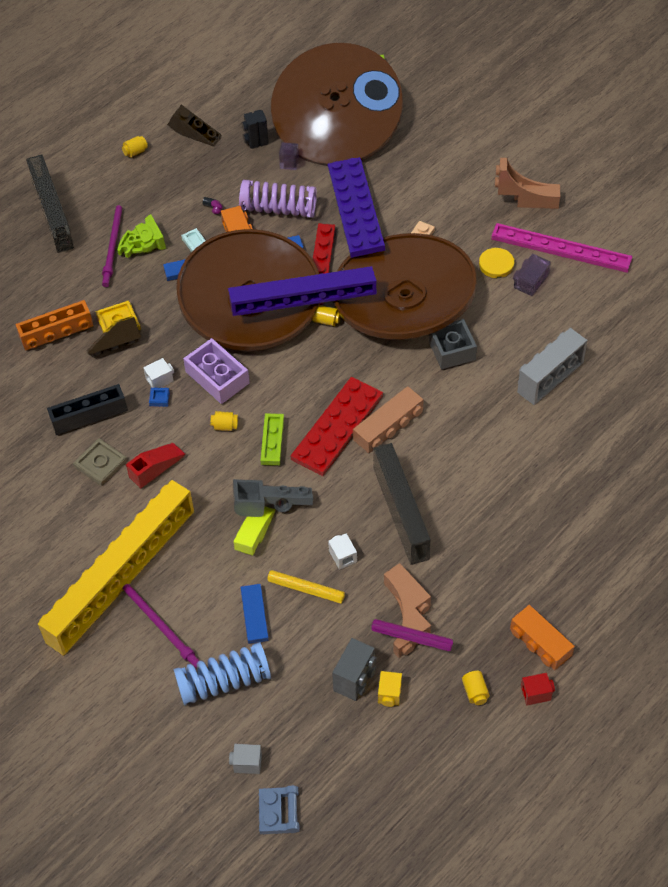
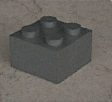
(453, 345)
(354, 669)

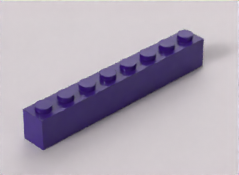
(302, 291)

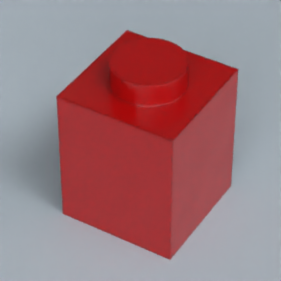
(537, 688)

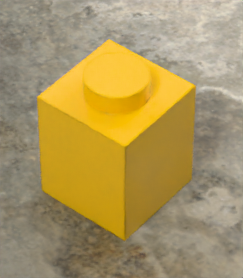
(389, 688)

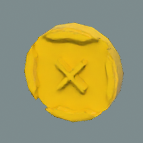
(496, 262)

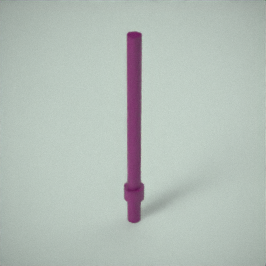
(107, 271)
(186, 652)

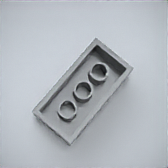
(551, 366)

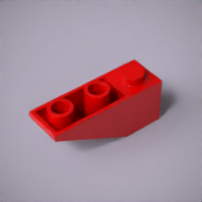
(152, 463)

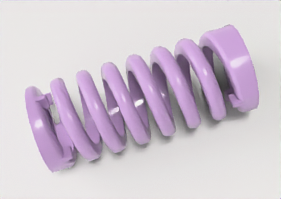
(244, 199)

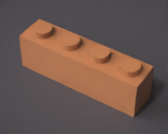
(388, 419)

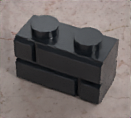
(255, 129)

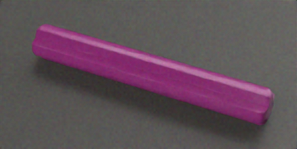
(412, 635)

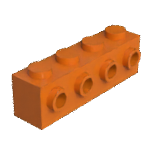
(54, 325)

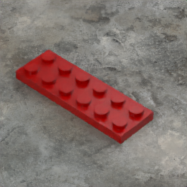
(336, 426)

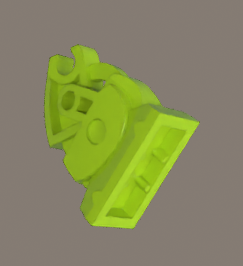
(142, 239)

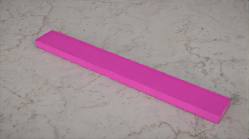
(561, 247)

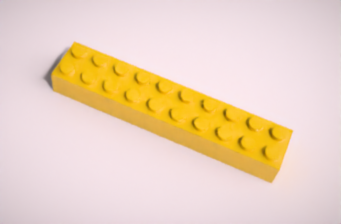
(116, 567)

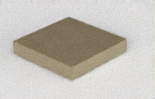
(100, 462)

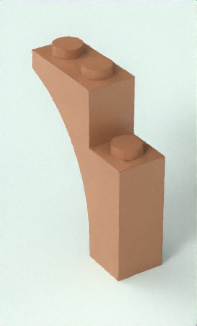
(526, 191)
(413, 603)

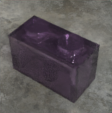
(532, 274)

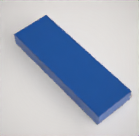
(254, 613)

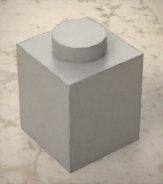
(246, 758)

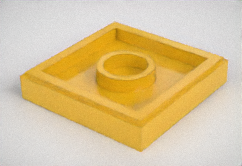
(109, 315)

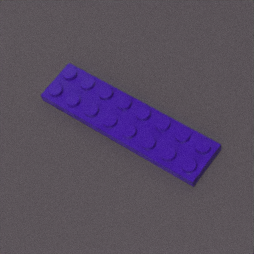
(356, 207)

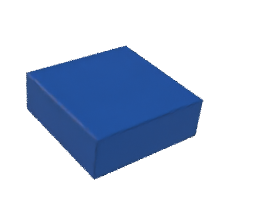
(159, 397)

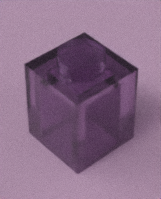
(288, 156)

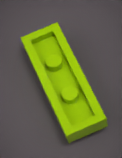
(272, 439)

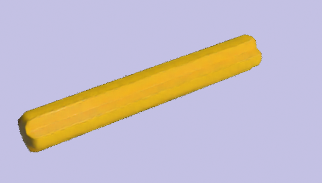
(306, 586)

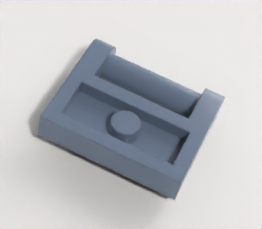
(271, 810)

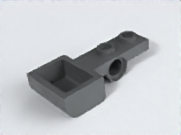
(251, 497)

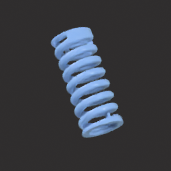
(255, 660)

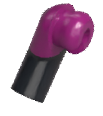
(217, 206)

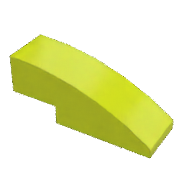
(253, 532)

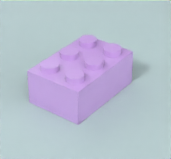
(216, 371)

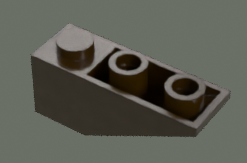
(193, 127)
(118, 333)

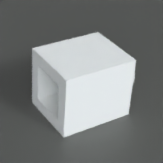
(159, 373)
(342, 551)

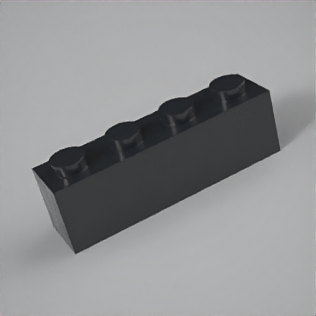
(87, 409)

